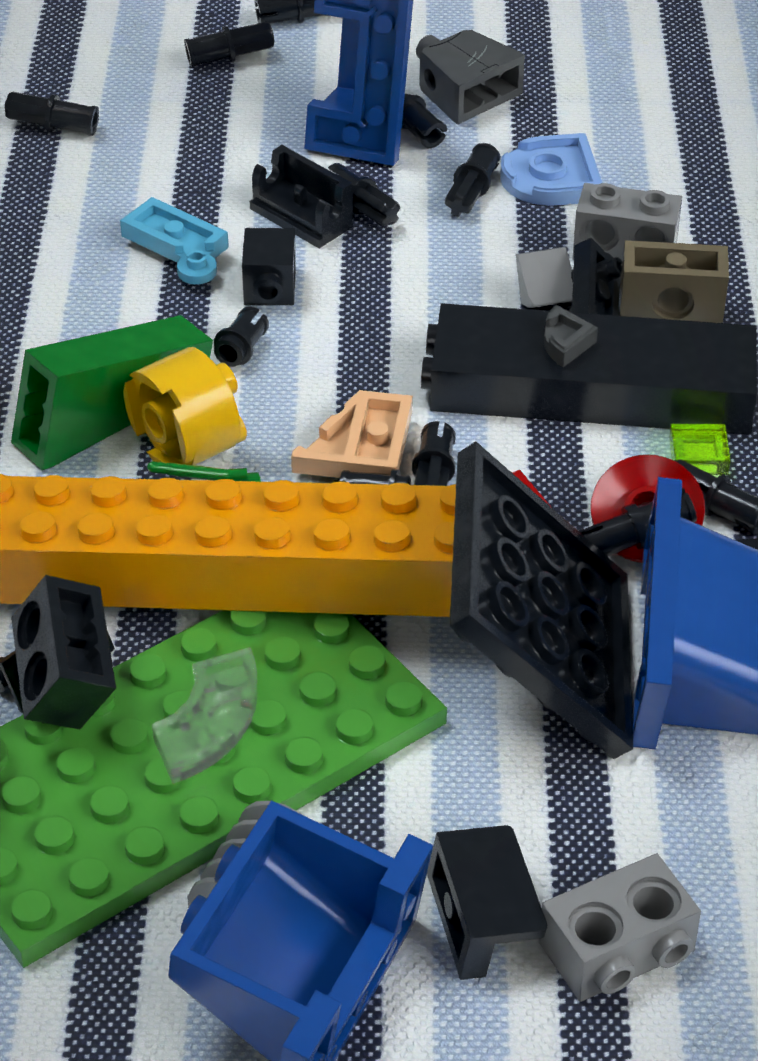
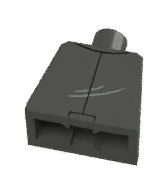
(468, 73)

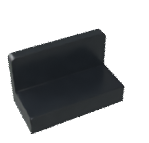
(483, 894)

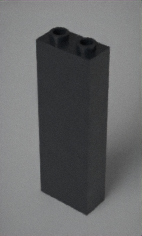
(632, 376)

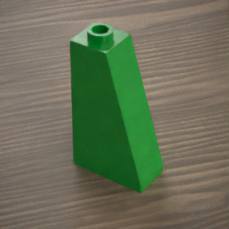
(76, 386)

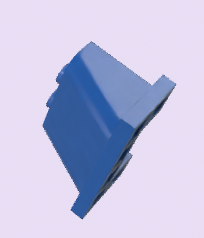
(367, 106)
(697, 626)
(298, 933)

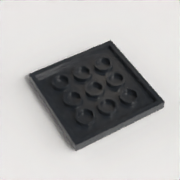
(541, 601)

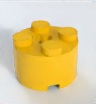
(185, 407)

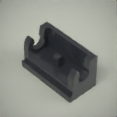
(303, 197)

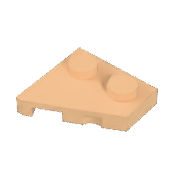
(360, 439)

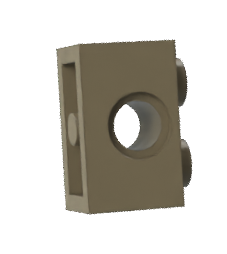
(674, 281)

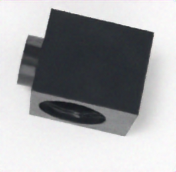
(269, 266)

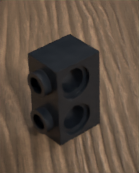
(62, 653)

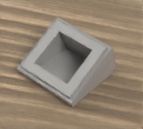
(544, 277)

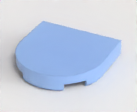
(549, 169)

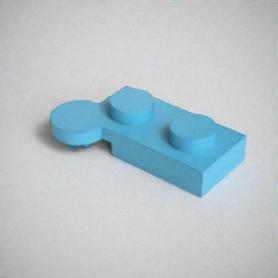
(177, 237)

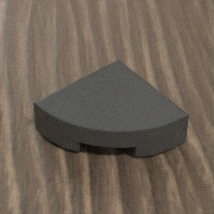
(567, 335)

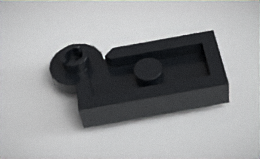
(595, 280)

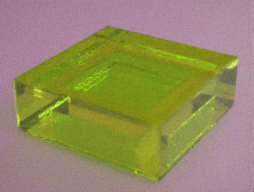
(701, 446)

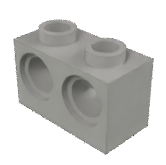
(622, 214)
(632, 915)

